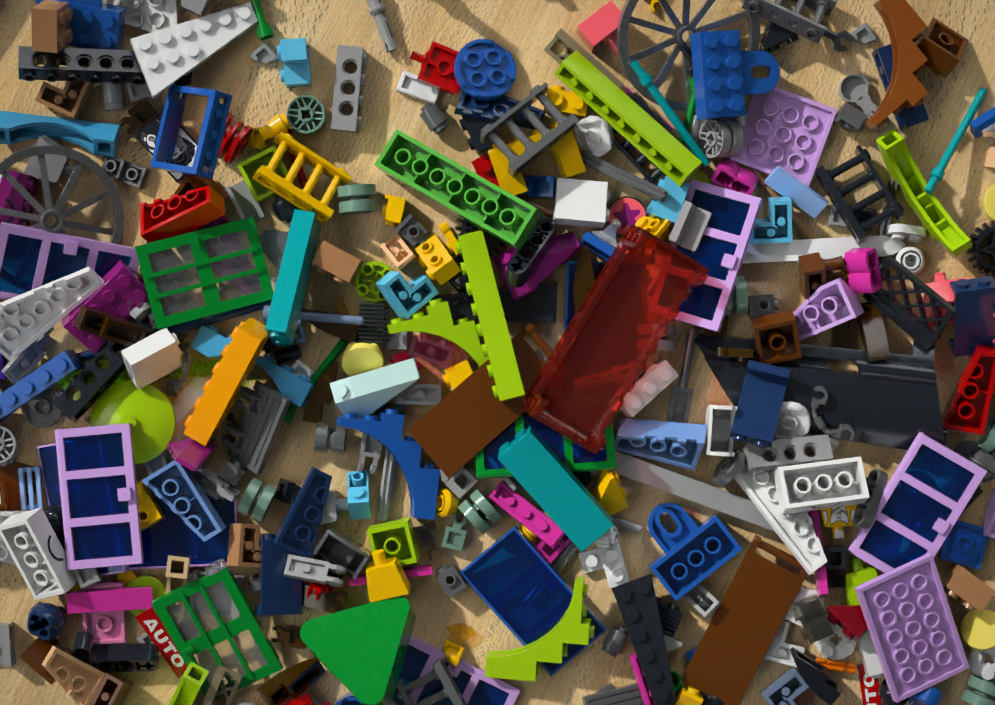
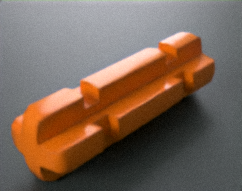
(837, 665)

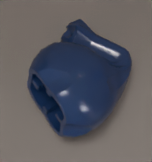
(46, 620)

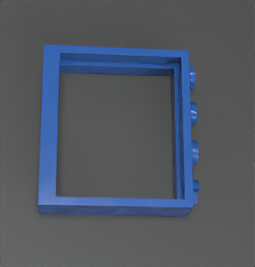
(210, 134)

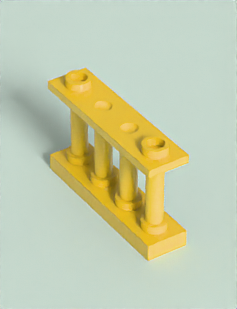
(286, 189)

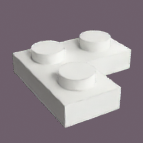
(608, 558)
(779, 649)

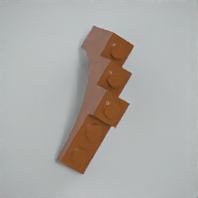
(904, 88)

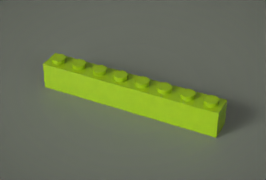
(628, 118)
(491, 316)

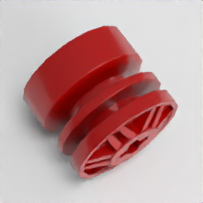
(234, 139)

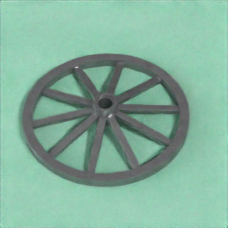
(677, 32)
(82, 159)

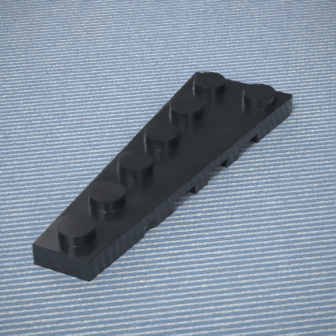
(534, 307)
(643, 622)

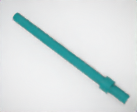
(646, 80)
(938, 172)

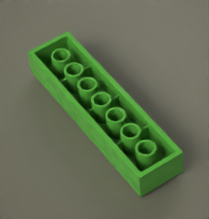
(458, 189)

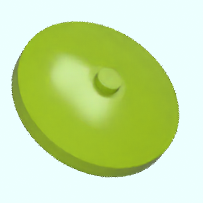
(147, 411)

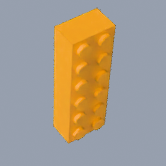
(227, 381)

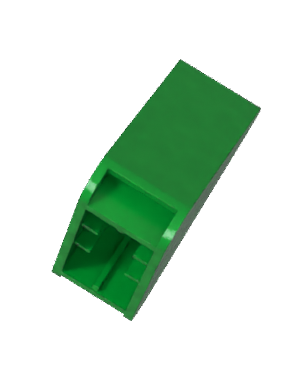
(364, 646)

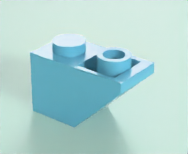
(358, 495)

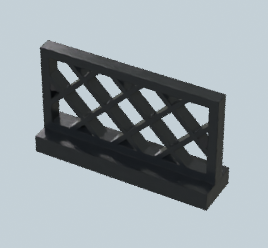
(902, 314)

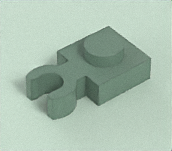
(455, 536)

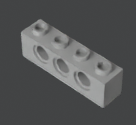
(345, 56)
(817, 445)

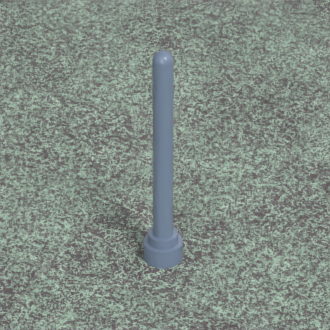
(321, 317)

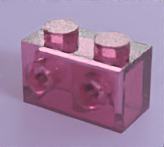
(431, 351)

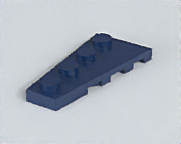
(494, 109)
(303, 519)

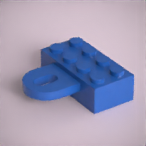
(96, 24)
(724, 74)
(690, 551)

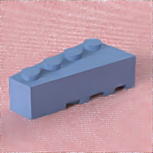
(661, 440)
(186, 498)

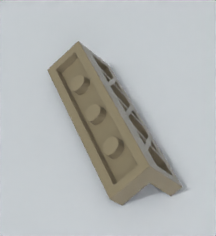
(570, 44)
(217, 681)

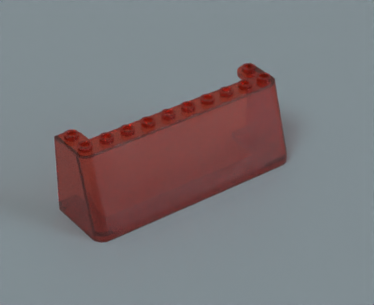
(612, 337)

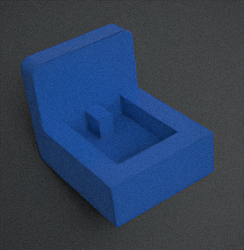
(540, 187)

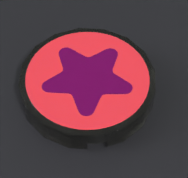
(627, 211)

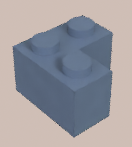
(784, 688)

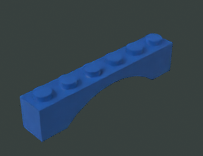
(39, 381)

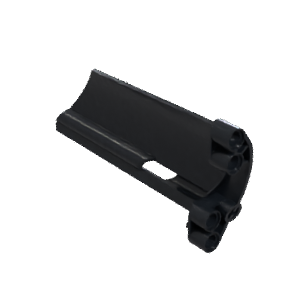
(882, 402)

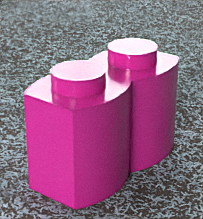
(732, 177)
(863, 270)

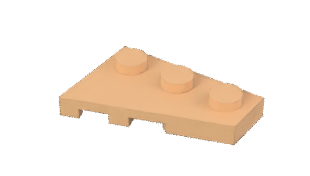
(73, 675)

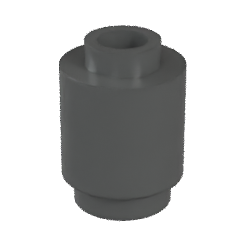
(434, 118)
(615, 640)

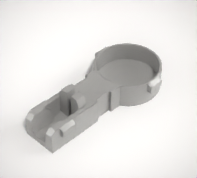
(853, 88)

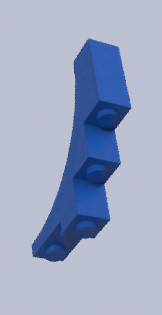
(421, 480)

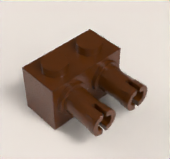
(814, 269)
(112, 690)

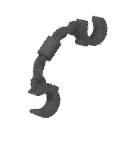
(177, 384)
(820, 422)

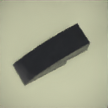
(816, 677)

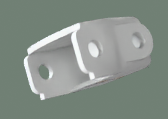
(719, 424)

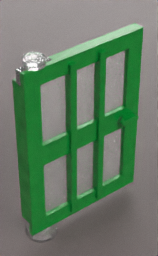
(204, 273)
(218, 627)

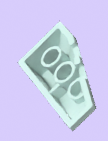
(370, 390)

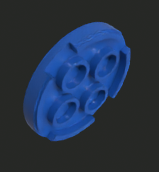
(484, 70)

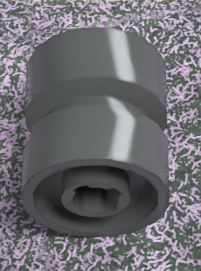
(330, 439)

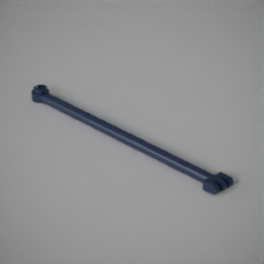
(195, 324)

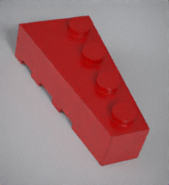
(180, 213)
(973, 393)

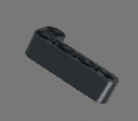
(532, 252)
(115, 657)

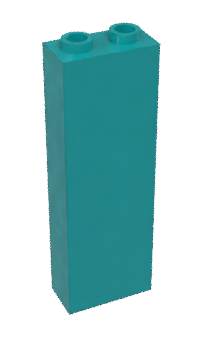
(293, 277)
(555, 488)

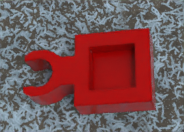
(317, 589)

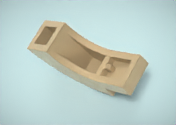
(177, 572)

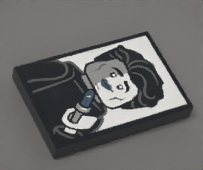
(184, 148)

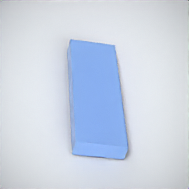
(799, 193)

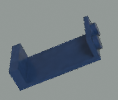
(974, 314)
(760, 404)
(278, 593)

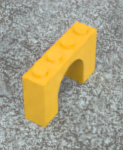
(564, 151)

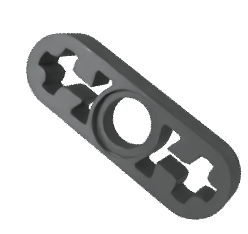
(866, 512)

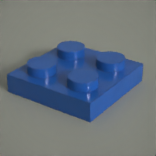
(964, 545)

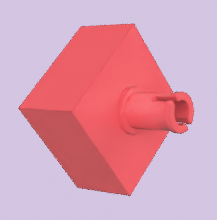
(601, 28)
(941, 287)

